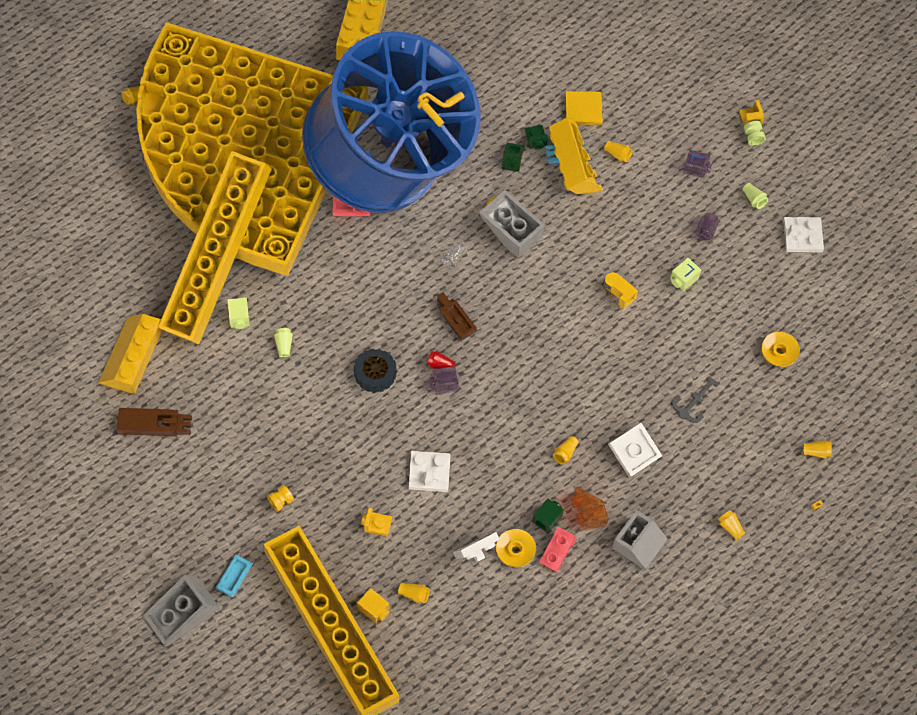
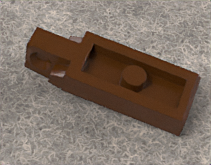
(455, 317)

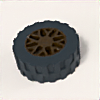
(375, 370)

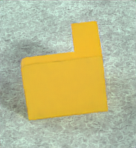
(752, 114)

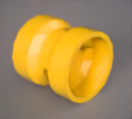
(280, 497)

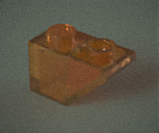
(590, 509)

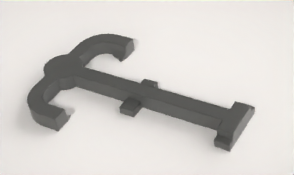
(684, 413)

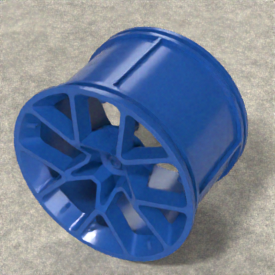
(401, 70)

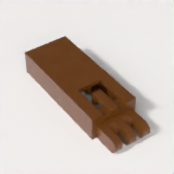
(144, 422)

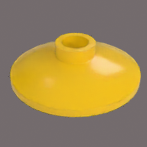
(783, 342)
(516, 539)

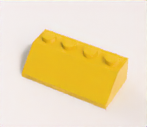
(131, 353)

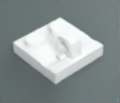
(803, 234)
(635, 450)
(429, 471)
(474, 548)

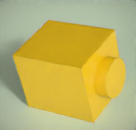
(373, 606)

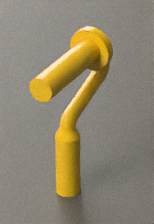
(423, 103)

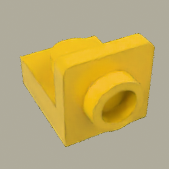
(376, 523)

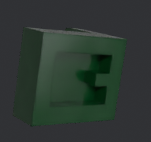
(536, 137)
(512, 157)

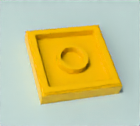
(584, 107)

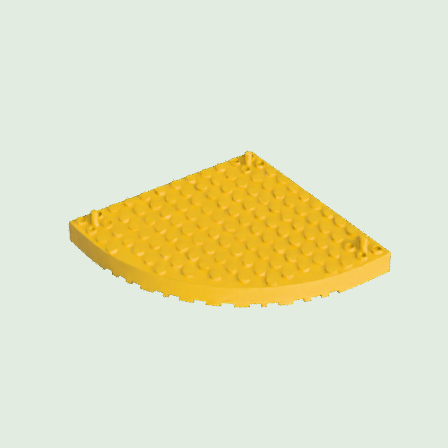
(219, 98)

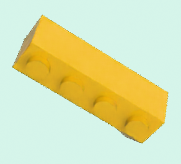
(573, 158)

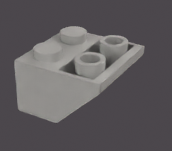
(640, 540)

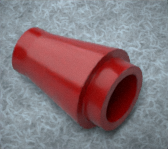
(438, 361)

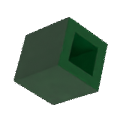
(548, 515)

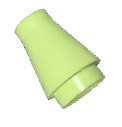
(756, 197)
(283, 341)

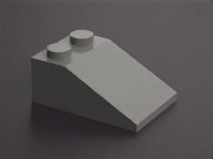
(512, 223)
(180, 609)

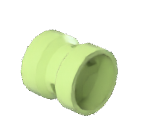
(754, 132)

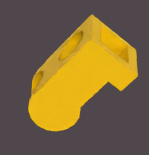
(620, 288)

